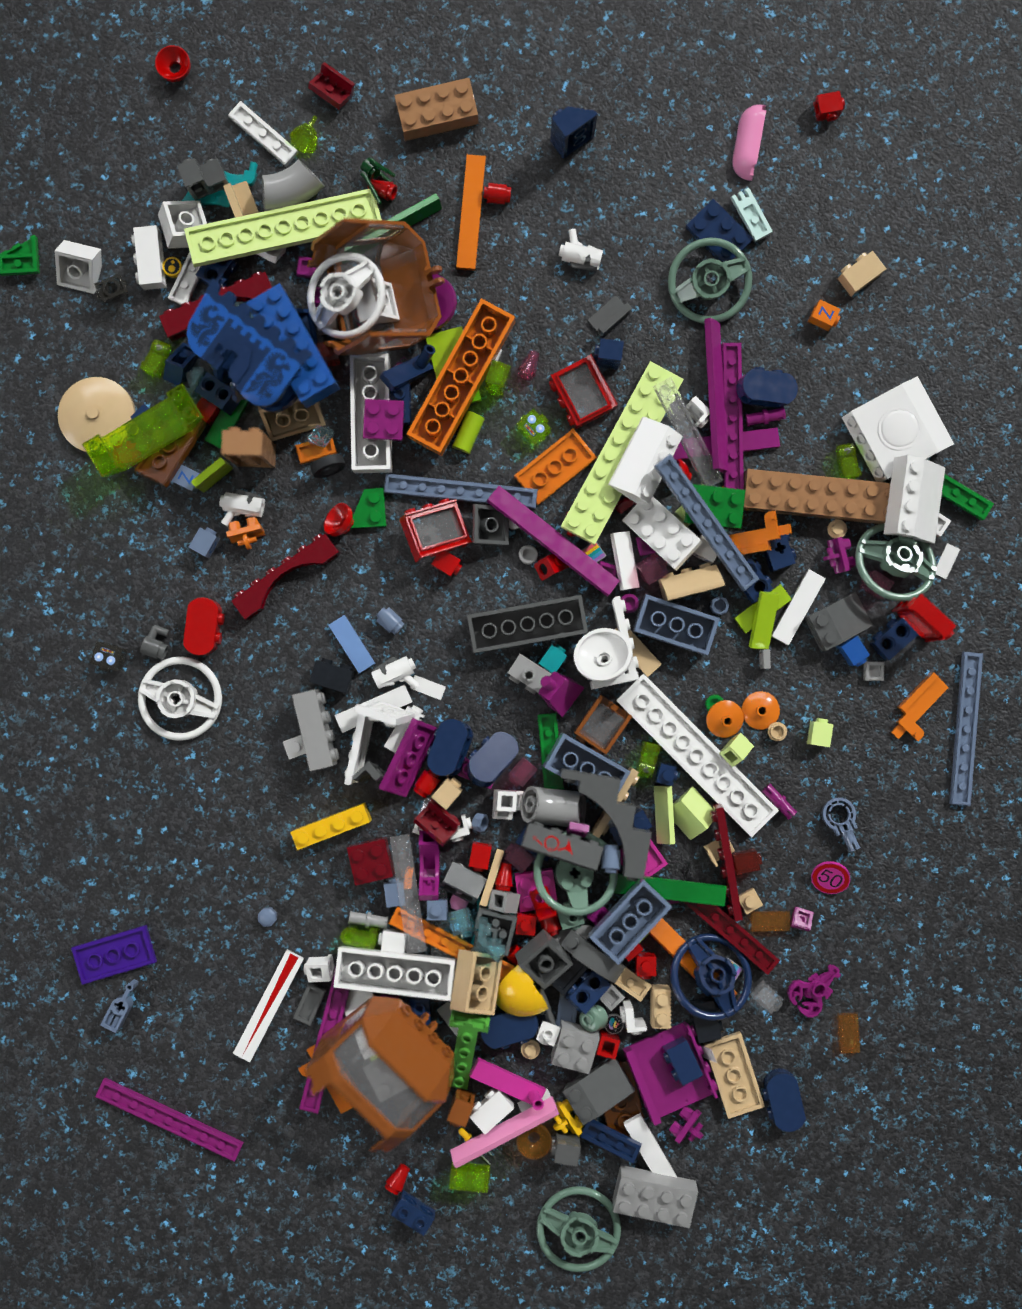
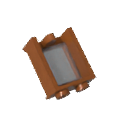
(602, 725)

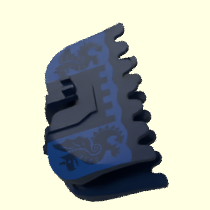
(245, 352)

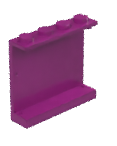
(653, 1075)

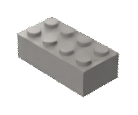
(315, 729)
(654, 1196)

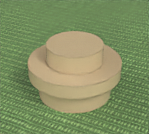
(837, 528)
(777, 731)
(530, 1049)

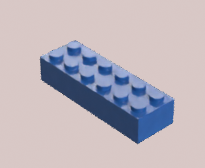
(314, 379)

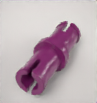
(765, 416)
(779, 801)

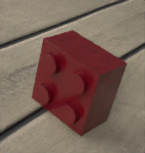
(370, 860)

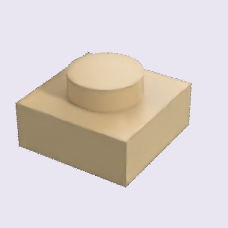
(750, 901)

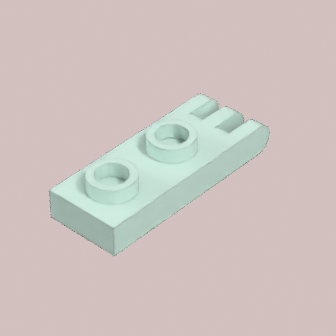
(752, 215)

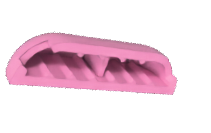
(748, 141)

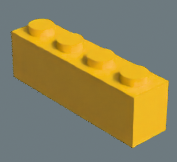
(331, 826)

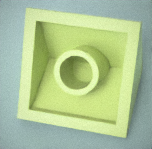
(692, 813)

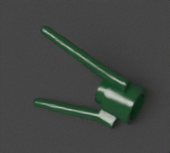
(372, 169)

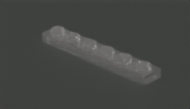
(685, 426)
(408, 893)

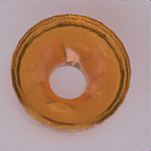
(538, 1149)

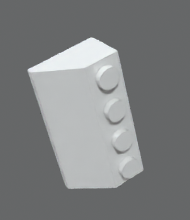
(636, 472)

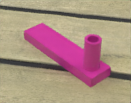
(508, 1083)

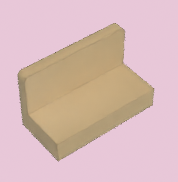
(241, 199)

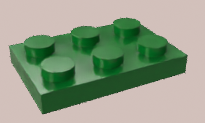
(724, 503)

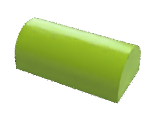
(468, 432)

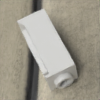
(399, 731)

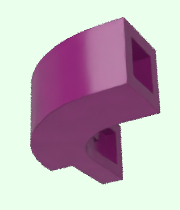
(429, 867)

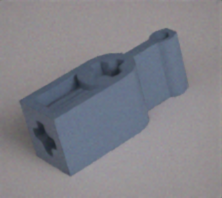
(116, 1014)

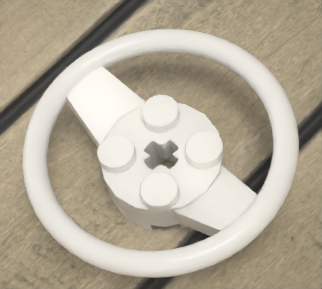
(350, 283)
(190, 701)

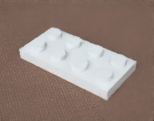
(663, 532)

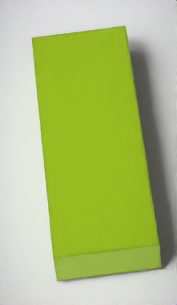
(746, 618)
(764, 620)

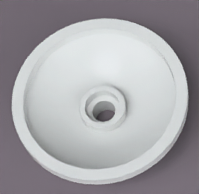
(603, 645)

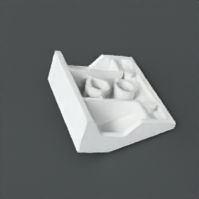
(914, 498)

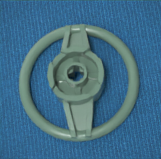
(698, 286)
(902, 566)
(575, 888)
(568, 1225)

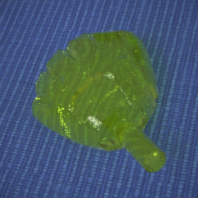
(305, 137)

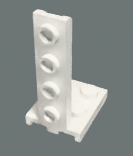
(623, 626)
(366, 715)

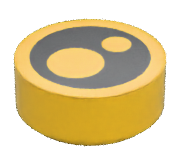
(172, 267)

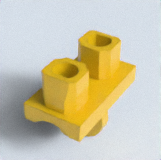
(573, 1123)

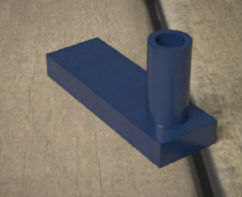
(409, 370)

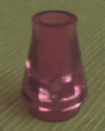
(528, 367)

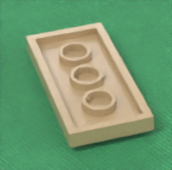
(735, 1075)

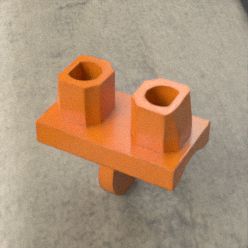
(245, 535)

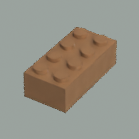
(437, 109)
(248, 448)

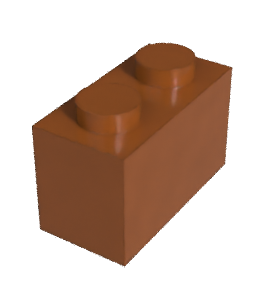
(460, 1107)

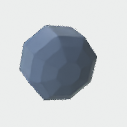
(719, 605)
(480, 822)
(267, 916)

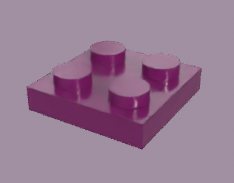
(383, 419)

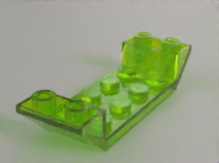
(144, 433)

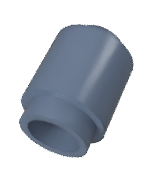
(390, 620)
(611, 859)

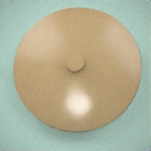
(93, 408)

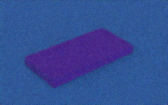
(114, 954)

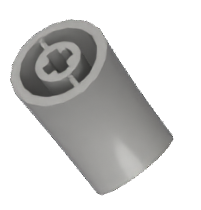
(289, 186)
(553, 806)

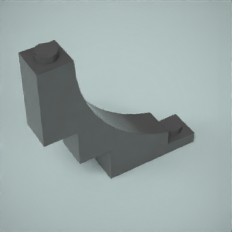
(605, 792)

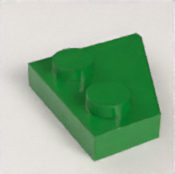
(21, 259)
(370, 509)

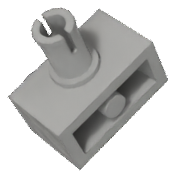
(528, 673)

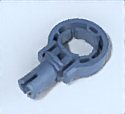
(848, 834)

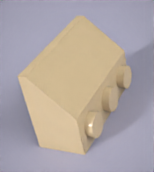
(292, 420)
(690, 582)
(475, 983)

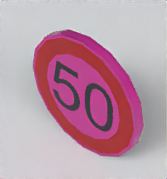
(830, 877)

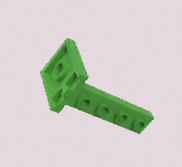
(468, 1027)

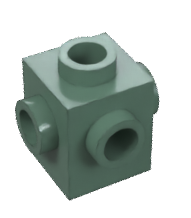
(570, 922)

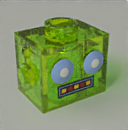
(534, 427)

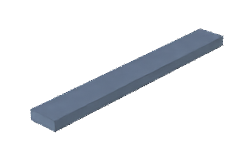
(453, 489)
(706, 522)
(966, 728)

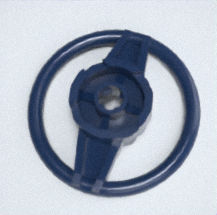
(707, 963)

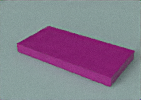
(408, 758)

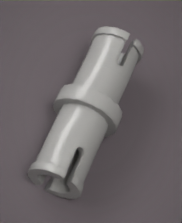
(368, 920)

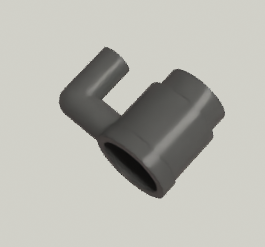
(153, 647)

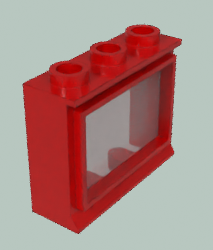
(582, 392)
(434, 529)
(925, 619)

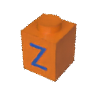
(824, 315)

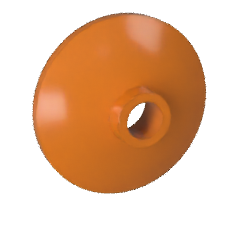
(751, 710)
(717, 715)

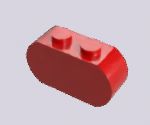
(203, 626)

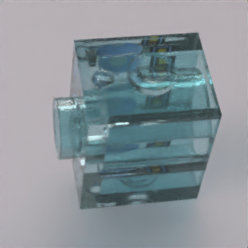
(462, 922)

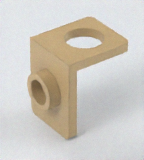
(711, 850)

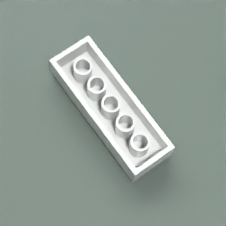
(368, 454)
(395, 973)

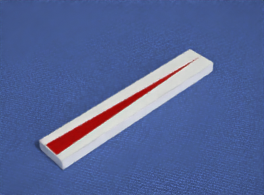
(268, 1005)

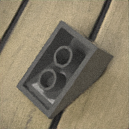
(838, 622)
(598, 1091)

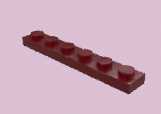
(724, 854)
(736, 935)

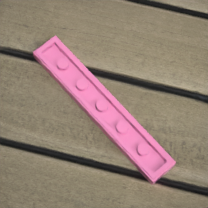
(503, 1132)

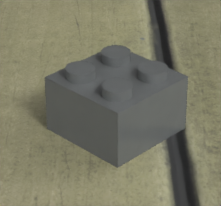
(544, 959)

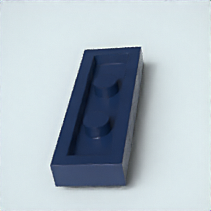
(611, 1140)

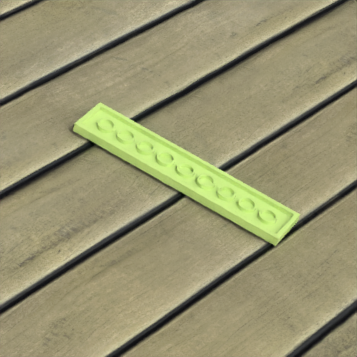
(276, 227)
(597, 498)

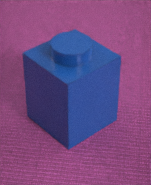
(853, 651)

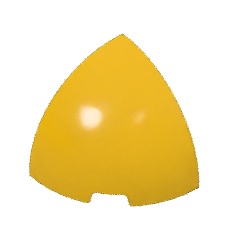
(519, 995)

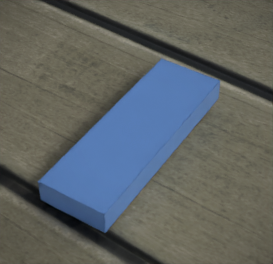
(352, 644)

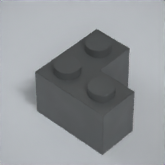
(204, 178)
(501, 925)

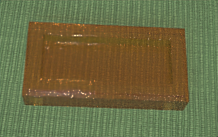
(770, 921)
(848, 1033)

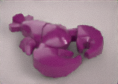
(813, 989)

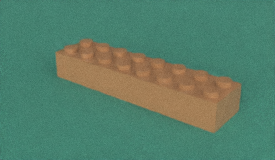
(816, 496)

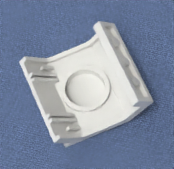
(897, 426)

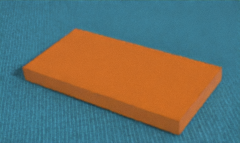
(556, 465)

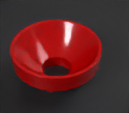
(172, 55)
(339, 520)

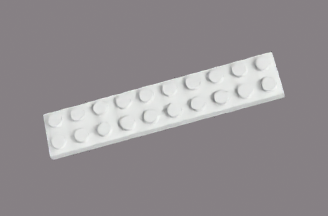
(697, 755)

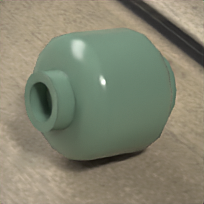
(594, 1019)

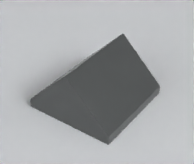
(489, 526)

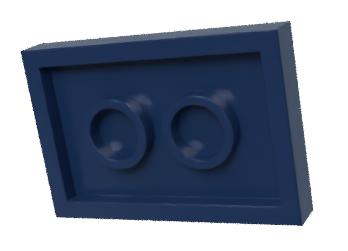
(717, 223)

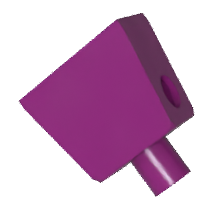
(559, 692)

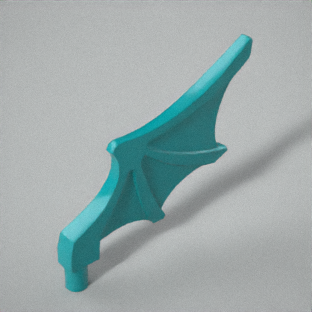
(220, 197)

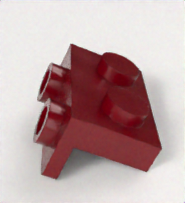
(332, 86)
(437, 822)

